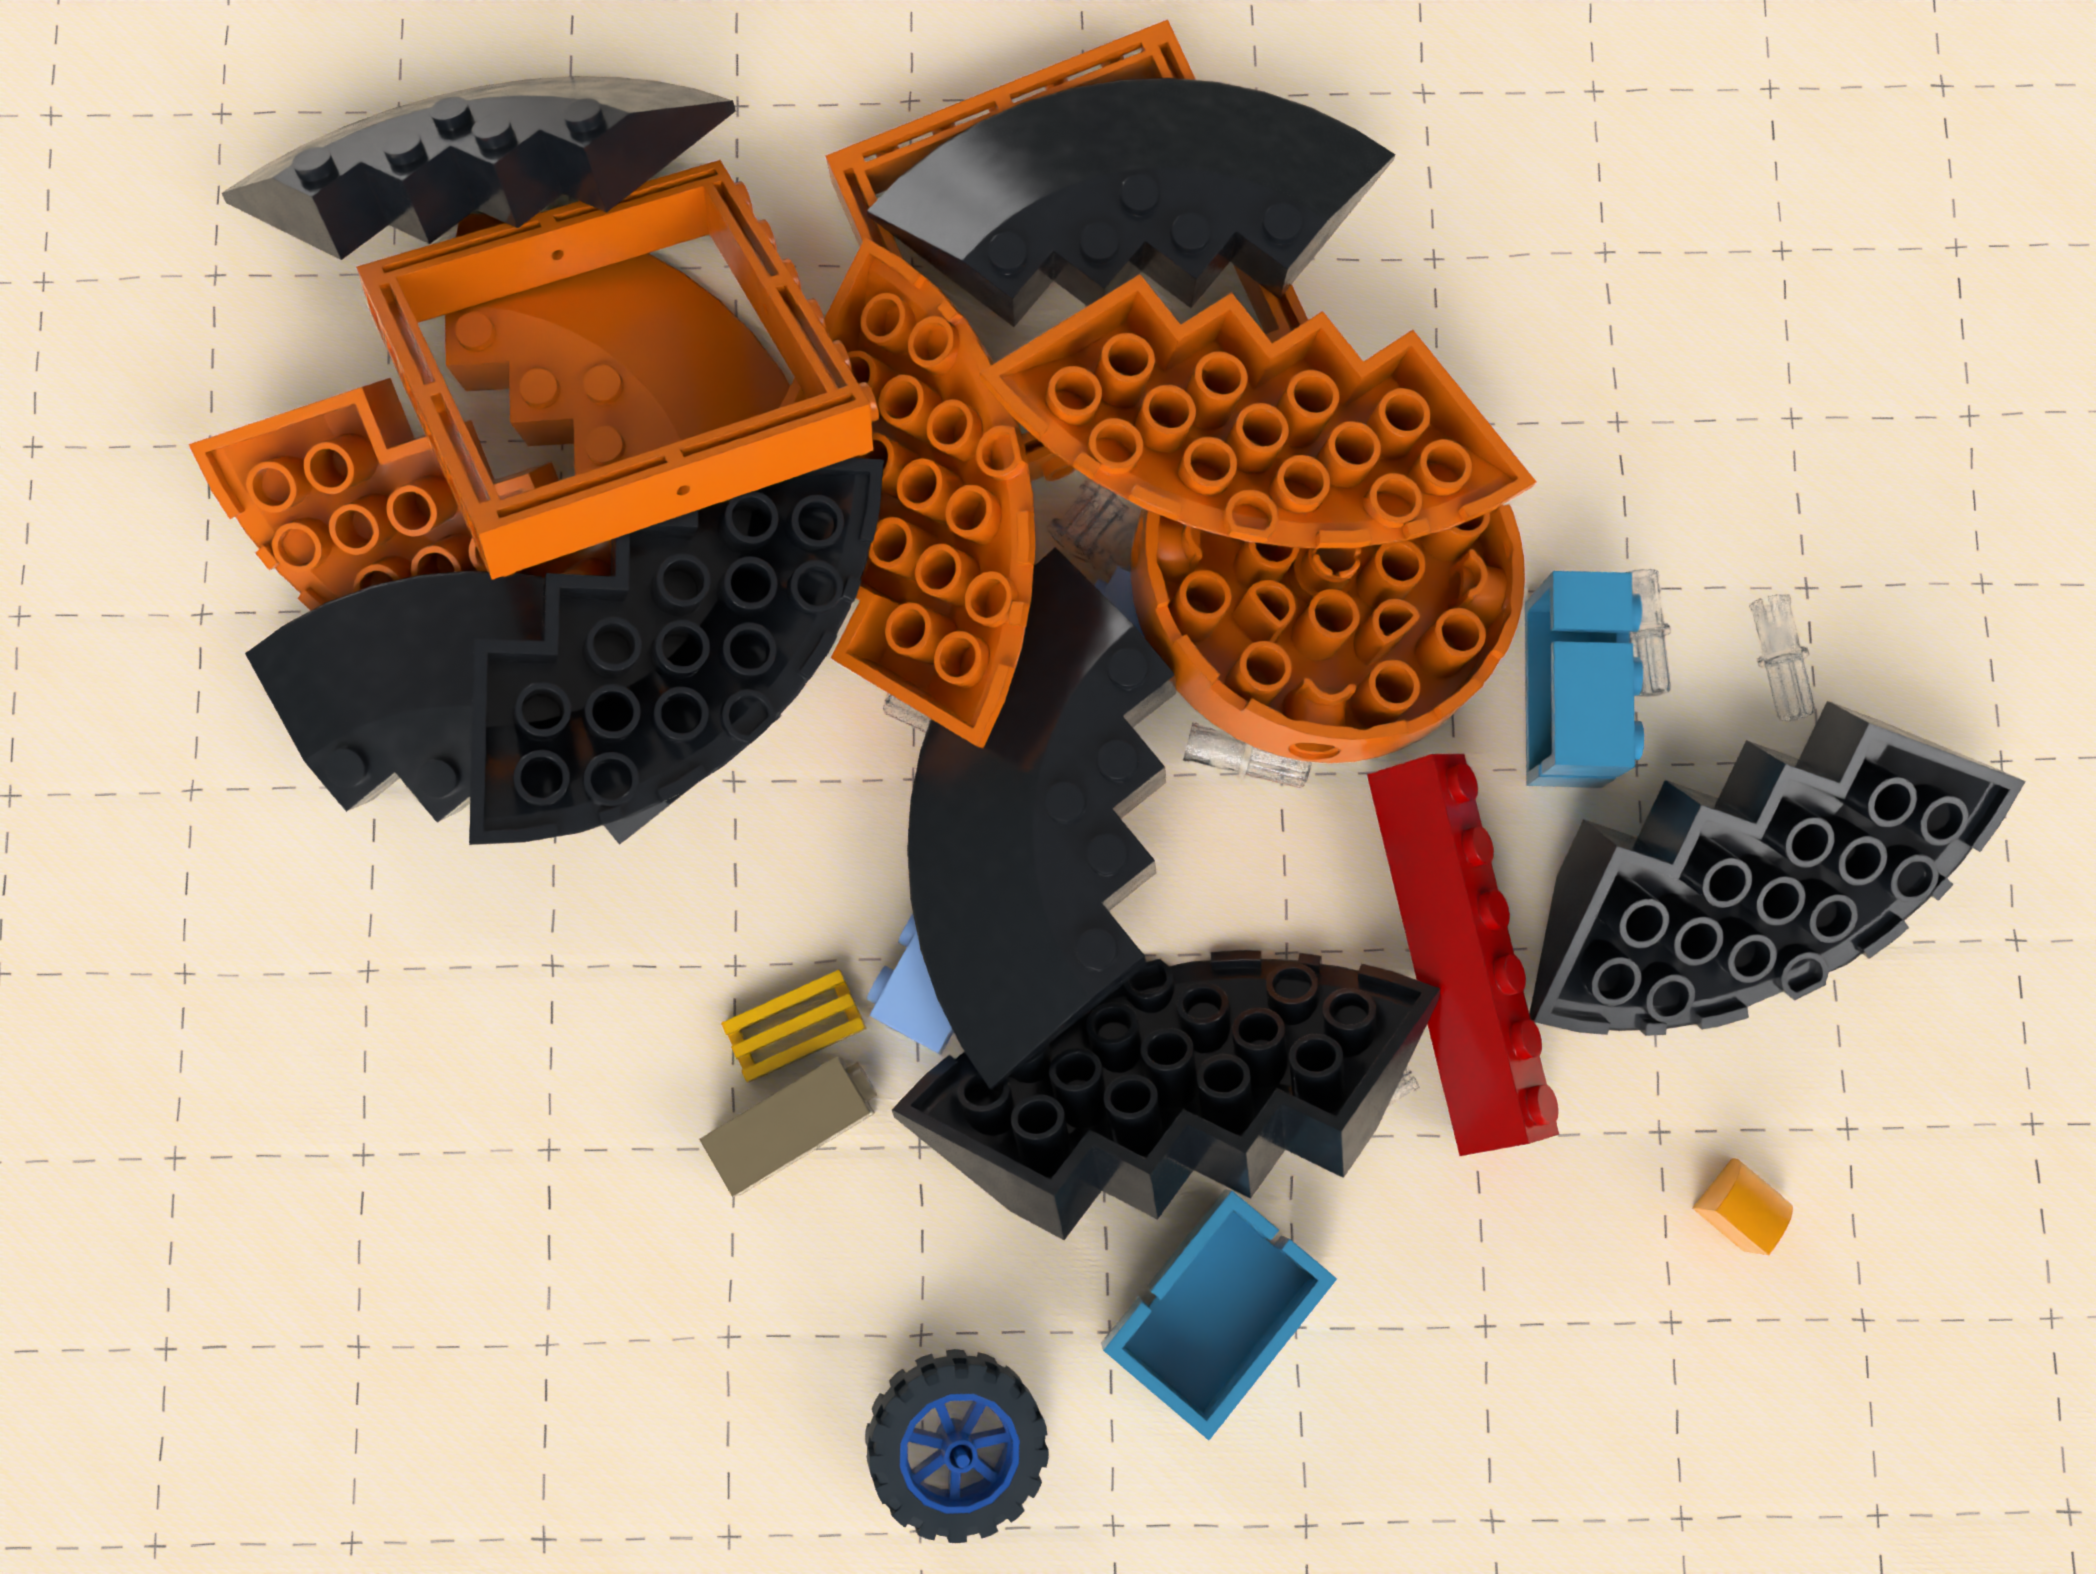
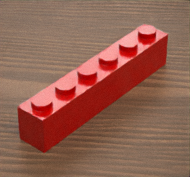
(1463, 946)

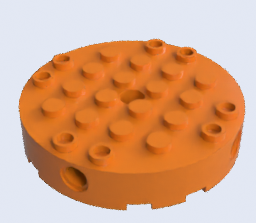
(1336, 654)

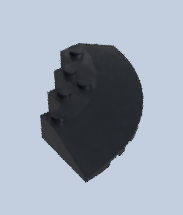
(482, 150)
(1130, 184)
(668, 658)
(386, 684)
(1026, 838)
(1763, 883)
(1180, 1076)

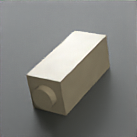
(790, 1124)

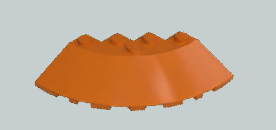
(613, 359)
(1254, 433)
(355, 500)
(956, 512)

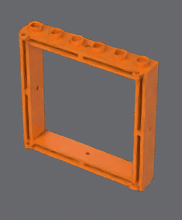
(859, 181)
(658, 483)

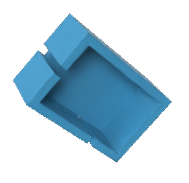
(1582, 679)
(1218, 1313)

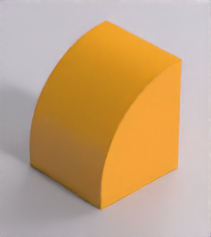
(1745, 1209)

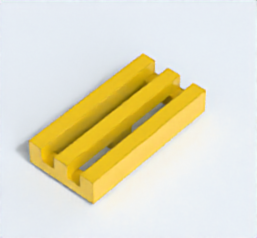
(743, 1048)

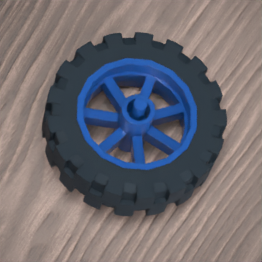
(984, 1503)

